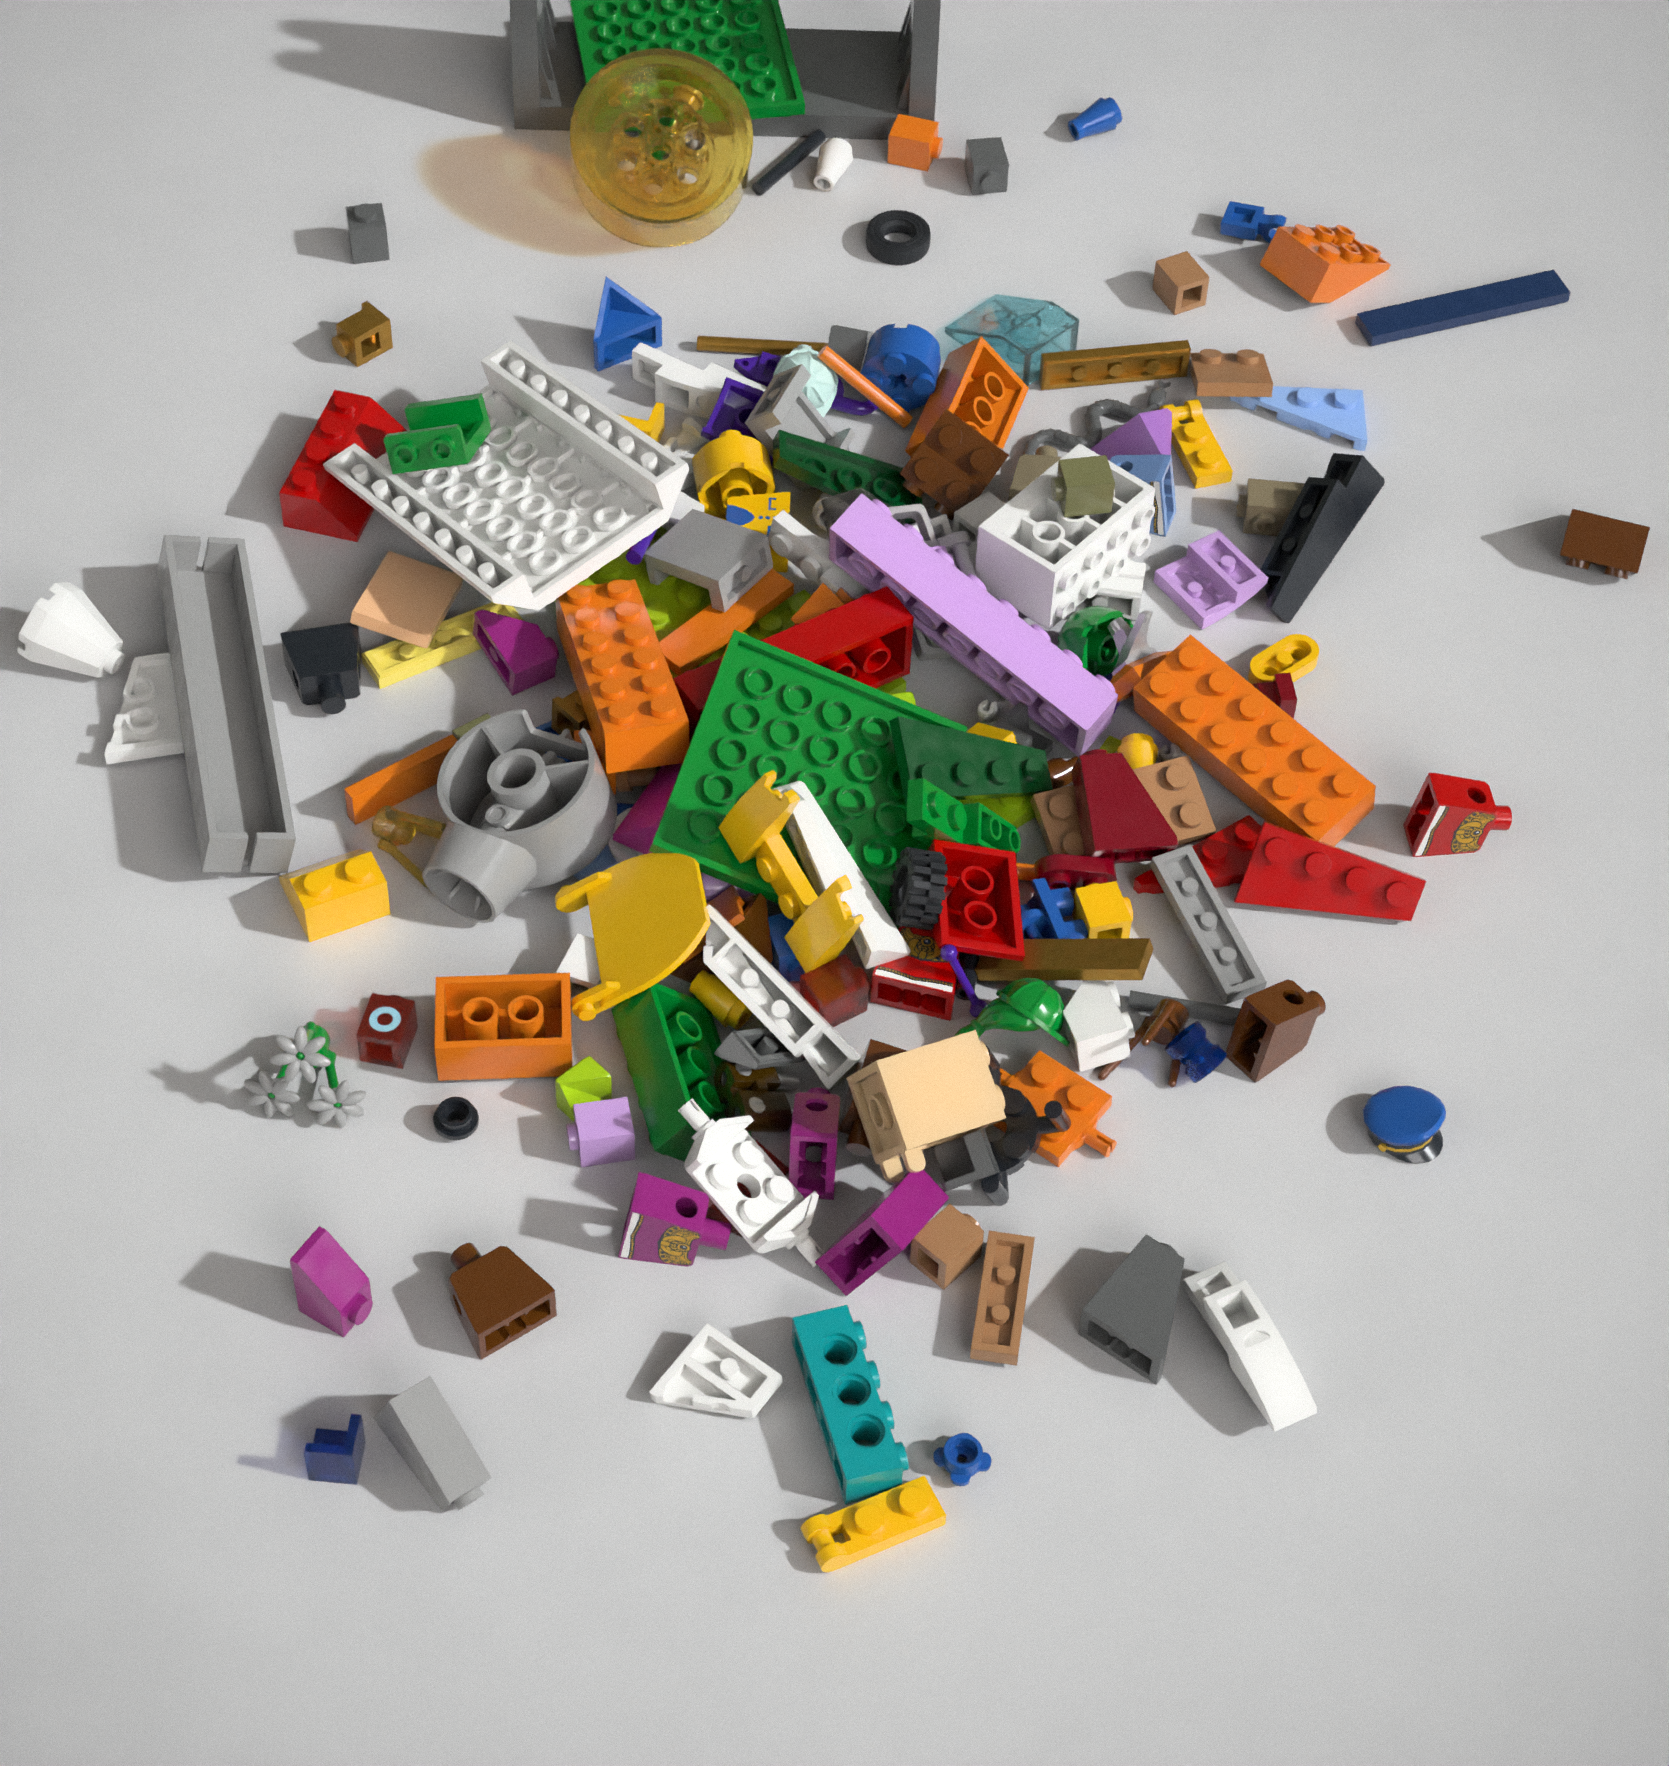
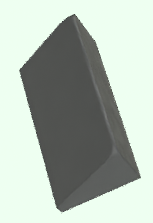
(756, 1049)

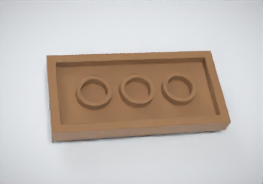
(1169, 784)

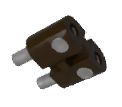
(756, 1095)

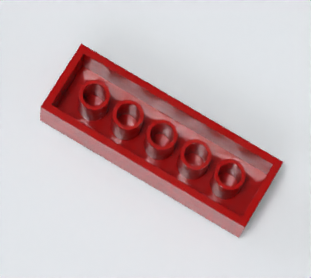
(859, 640)

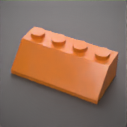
(978, 390)

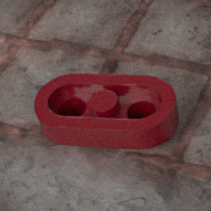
(1074, 870)

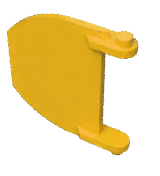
(643, 923)

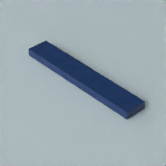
(1462, 307)

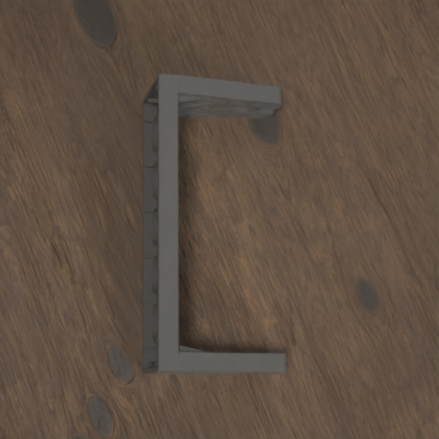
(848, 78)

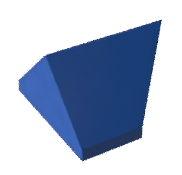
(622, 325)

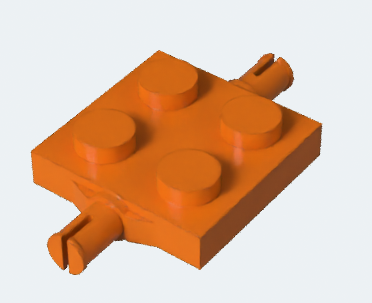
(1084, 1103)

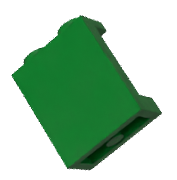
(440, 434)

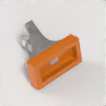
(1135, 655)

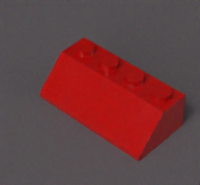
(312, 496)

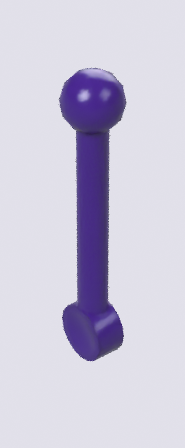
(949, 953)

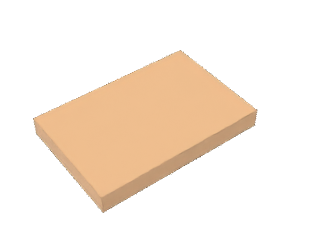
(406, 599)

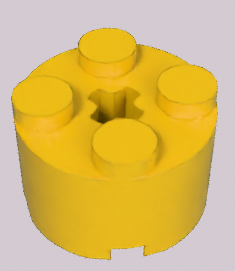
(731, 468)

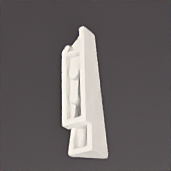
(777, 1002)

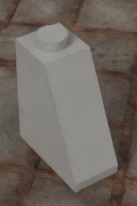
(434, 1445)

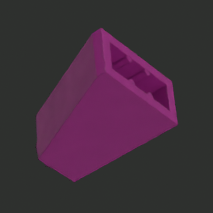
(882, 1231)

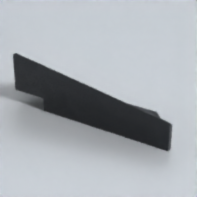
(1317, 530)

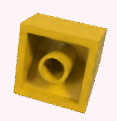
(337, 893)

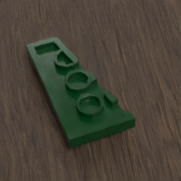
(967, 763)

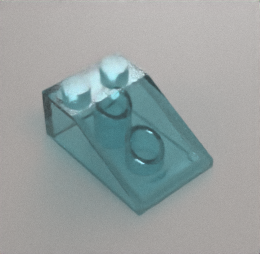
(1018, 331)

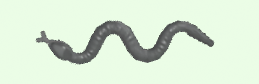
(1094, 411)

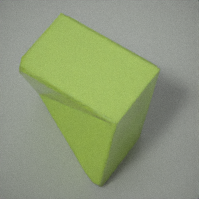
(582, 1084)

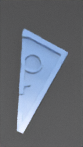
(1317, 410)

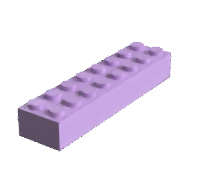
(973, 624)

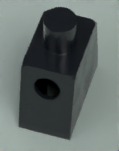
(324, 664)

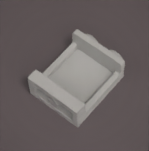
(789, 410)
(711, 555)

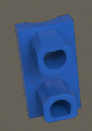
(1044, 914)

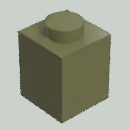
(1084, 486)

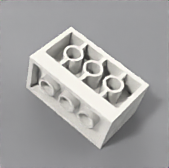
(1056, 561)

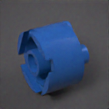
(903, 364)

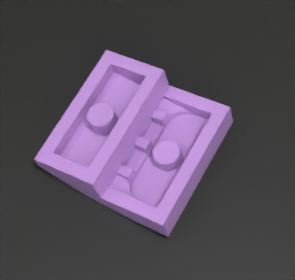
(1210, 579)

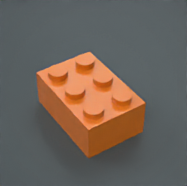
(503, 1026)

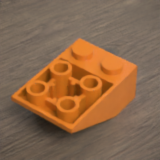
(1321, 261)

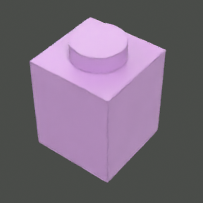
(602, 1132)

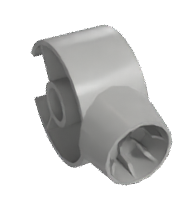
(544, 822)

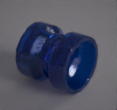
(1195, 1052)

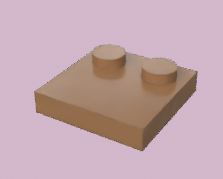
(1230, 374)

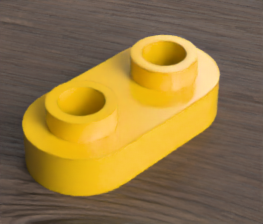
(1282, 659)

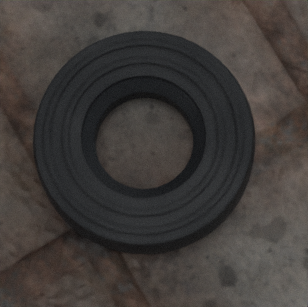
(898, 252)

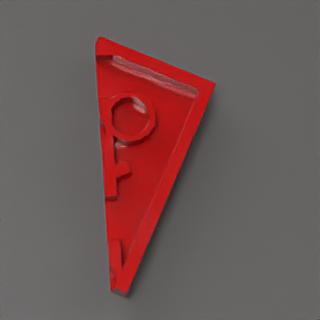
(1221, 855)

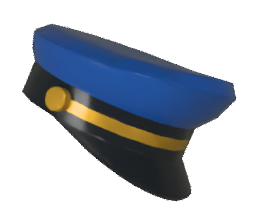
(1406, 1123)

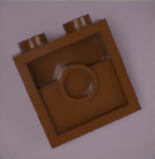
(952, 464)

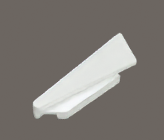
(827, 860)

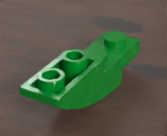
(944, 818)

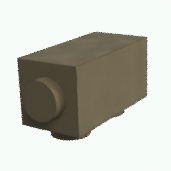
(1266, 505)

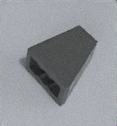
(1136, 1308)

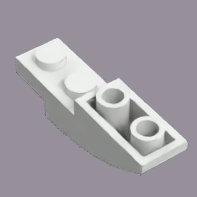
(680, 383)
(1252, 1344)

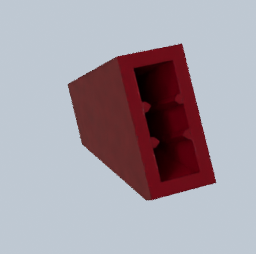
(1117, 812)

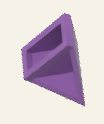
(1142, 435)

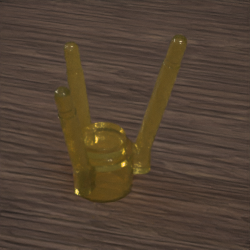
(399, 828)

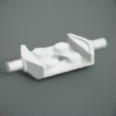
(727, 1155)

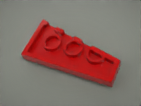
(1316, 876)

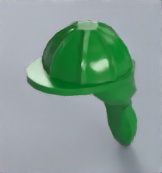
(1022, 1007)

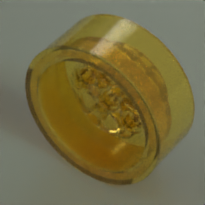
(638, 93)

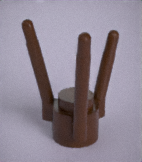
(1162, 1027)

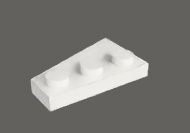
(149, 714)

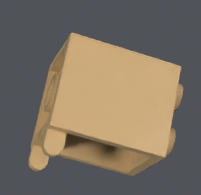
(925, 1100)

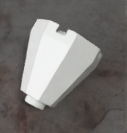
(70, 634)

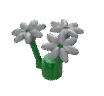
(305, 1054)

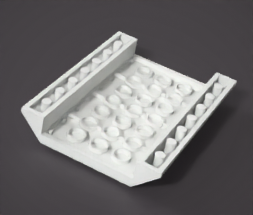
(543, 496)

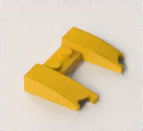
(753, 830)

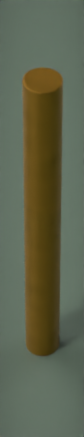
(751, 346)

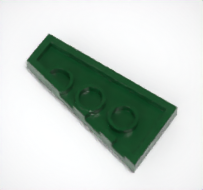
(840, 470)

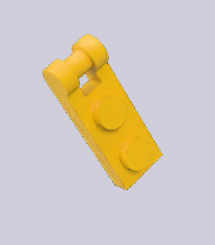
(1198, 446)
(874, 1524)

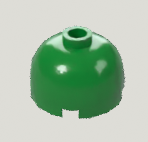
(1090, 639)

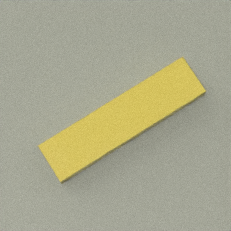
(452, 640)

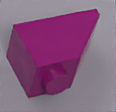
(516, 650)
(330, 1284)

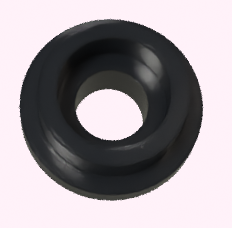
(455, 1109)

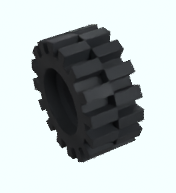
(918, 888)

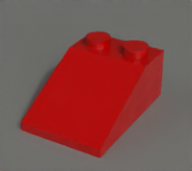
(980, 902)

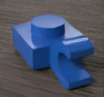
(1248, 220)

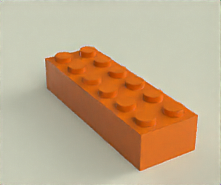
(622, 676)
(1252, 745)

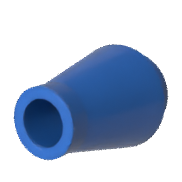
(1096, 119)

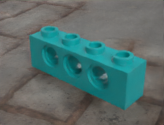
(858, 1468)

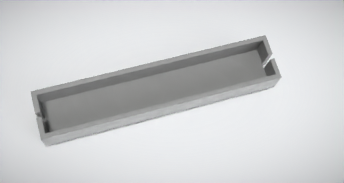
(225, 707)

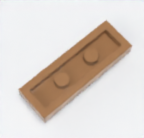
(1002, 1298)

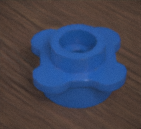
(962, 1446)

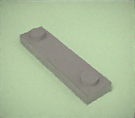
(1208, 924)

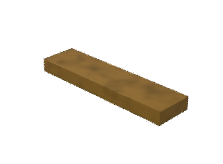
(1114, 364)
(1072, 960)

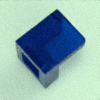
(336, 1454)

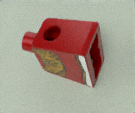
(1453, 816)
(918, 981)

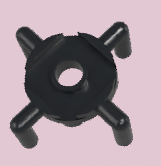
(1021, 1136)

